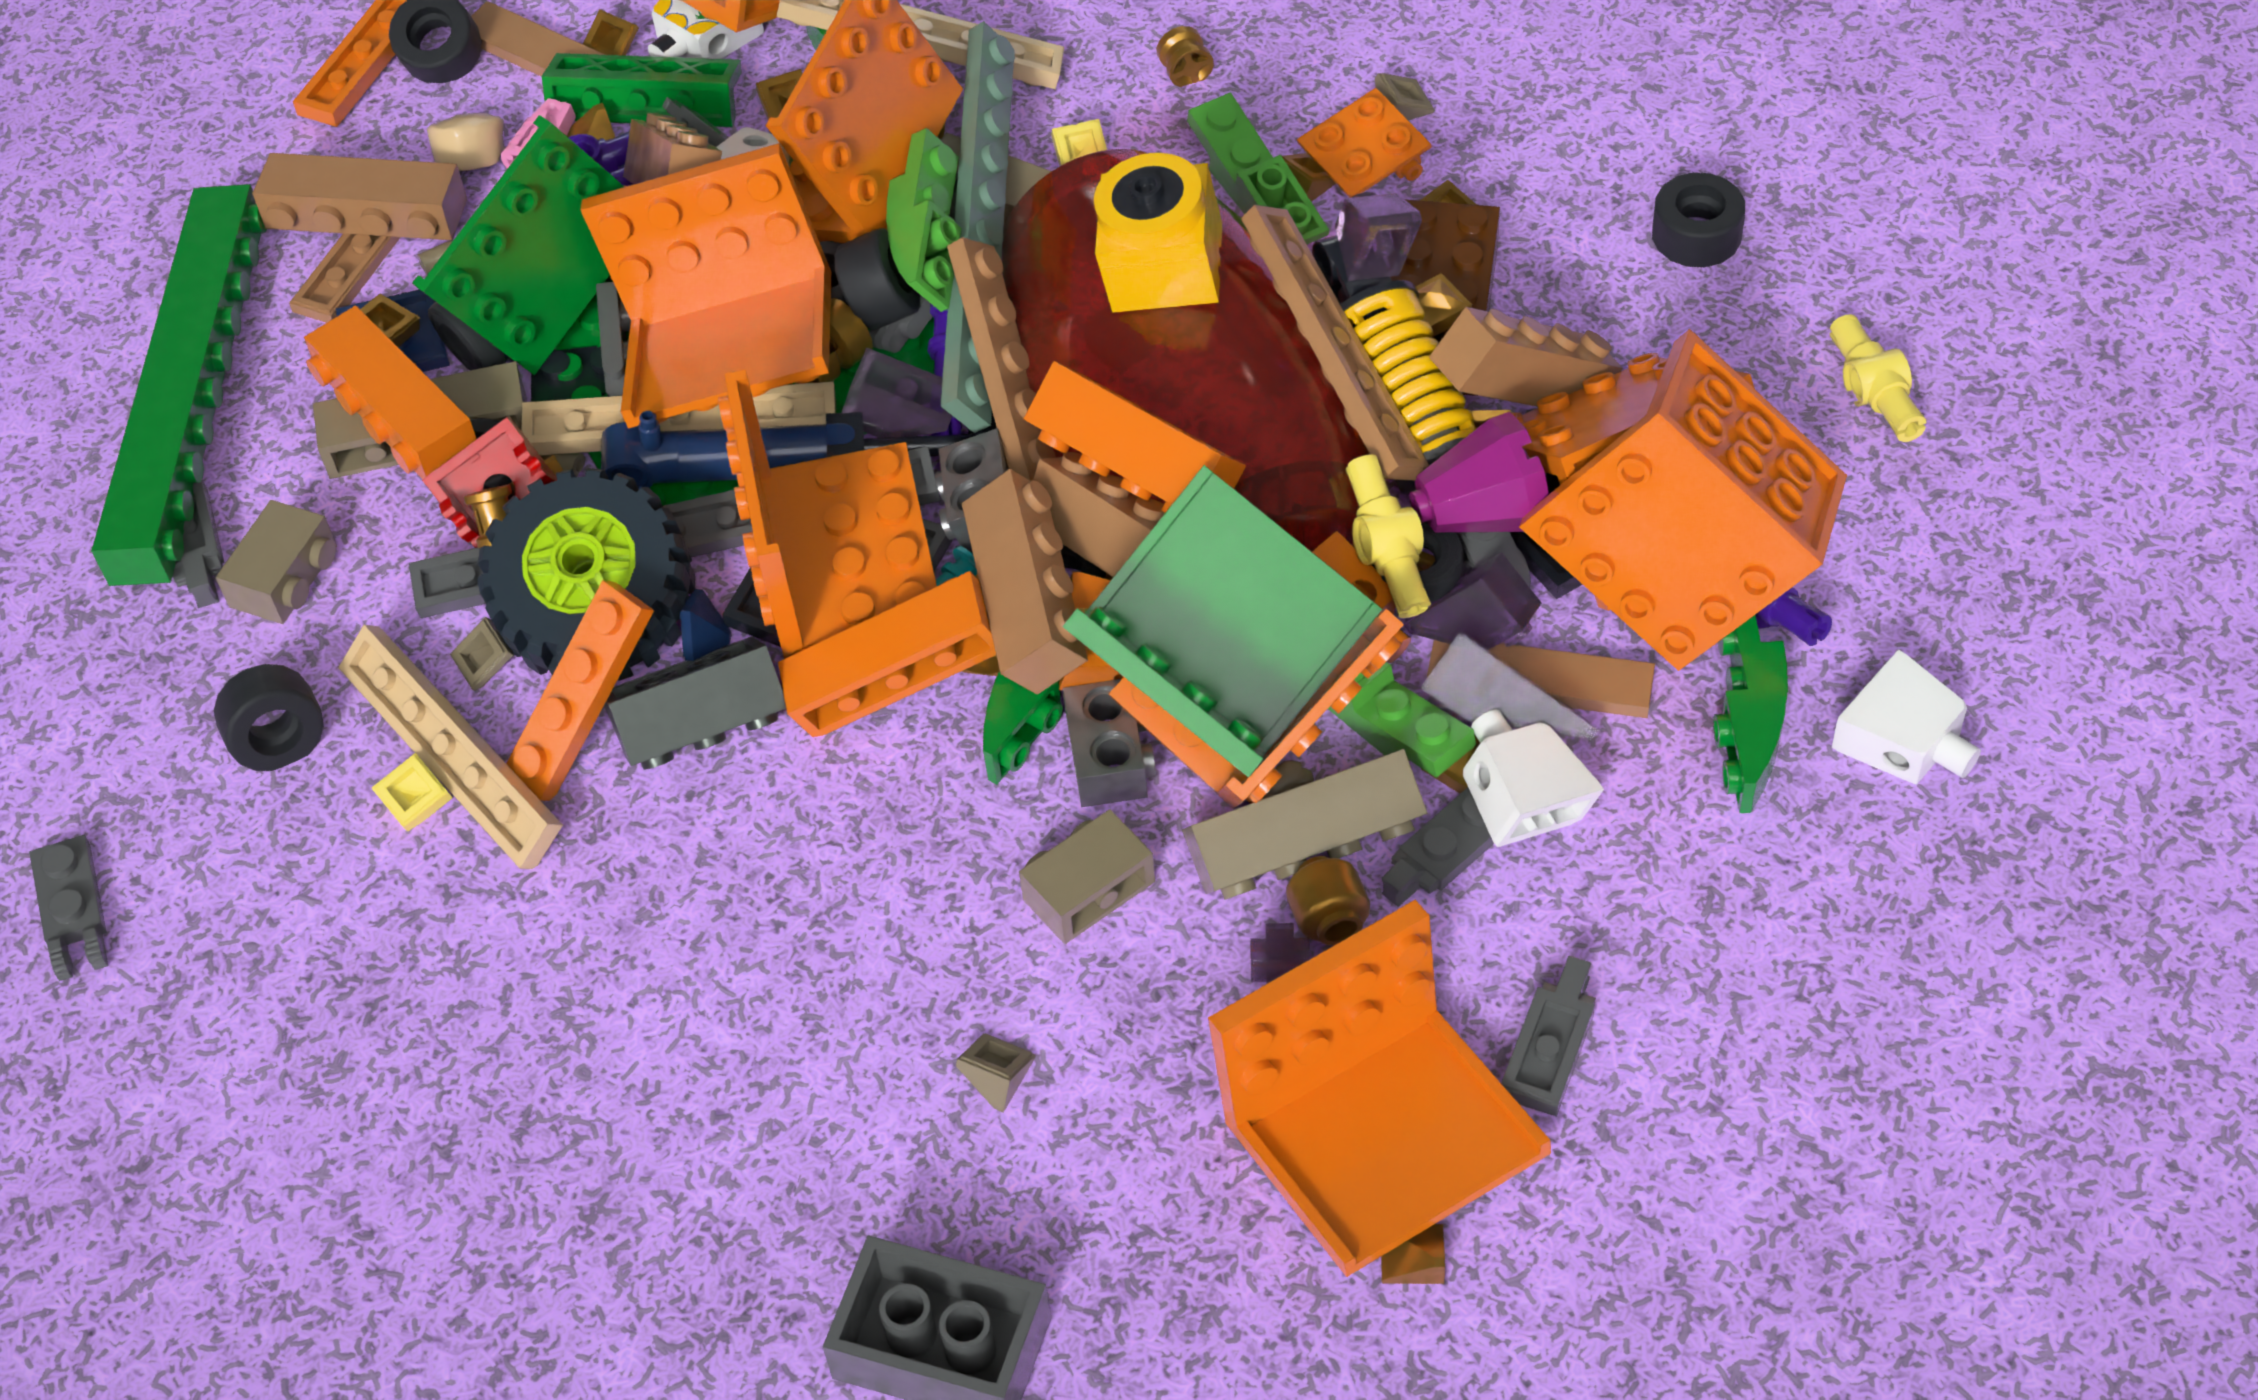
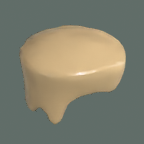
(467, 140)

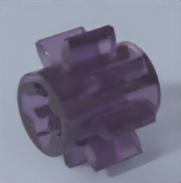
(1277, 952)

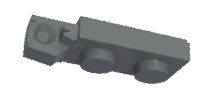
(202, 551)
(1438, 850)
(1551, 1040)

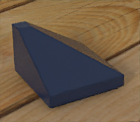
(702, 627)

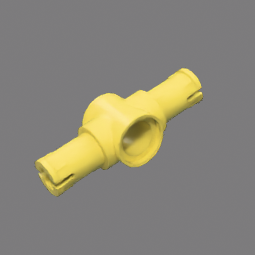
(1878, 377)
(1387, 536)

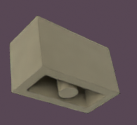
(277, 562)
(1086, 876)

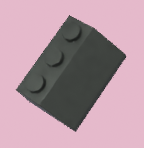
(695, 702)

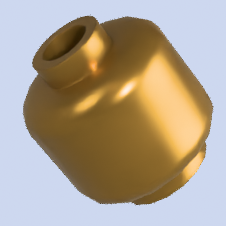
(1328, 899)

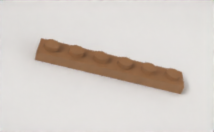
(1334, 342)
(999, 352)

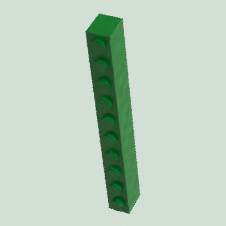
(179, 389)

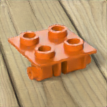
(1366, 144)

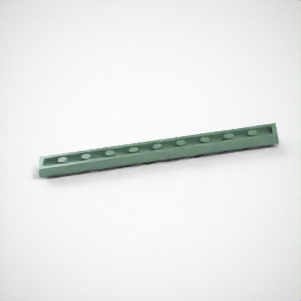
(978, 207)

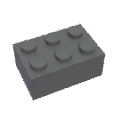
(935, 1327)

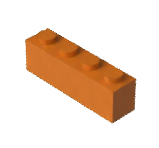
(387, 392)
(1122, 437)
(888, 656)

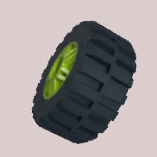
(560, 548)

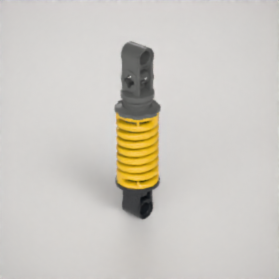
(1399, 345)

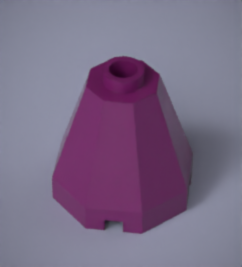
(1482, 481)

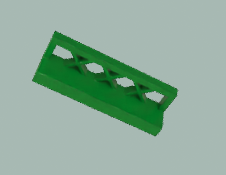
(641, 84)

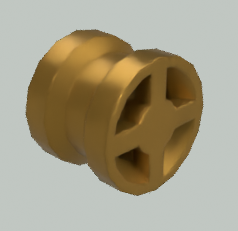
(1184, 56)

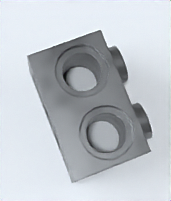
(964, 471)
(1106, 743)

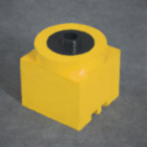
(1158, 233)

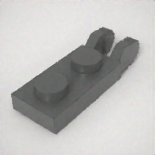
(69, 903)

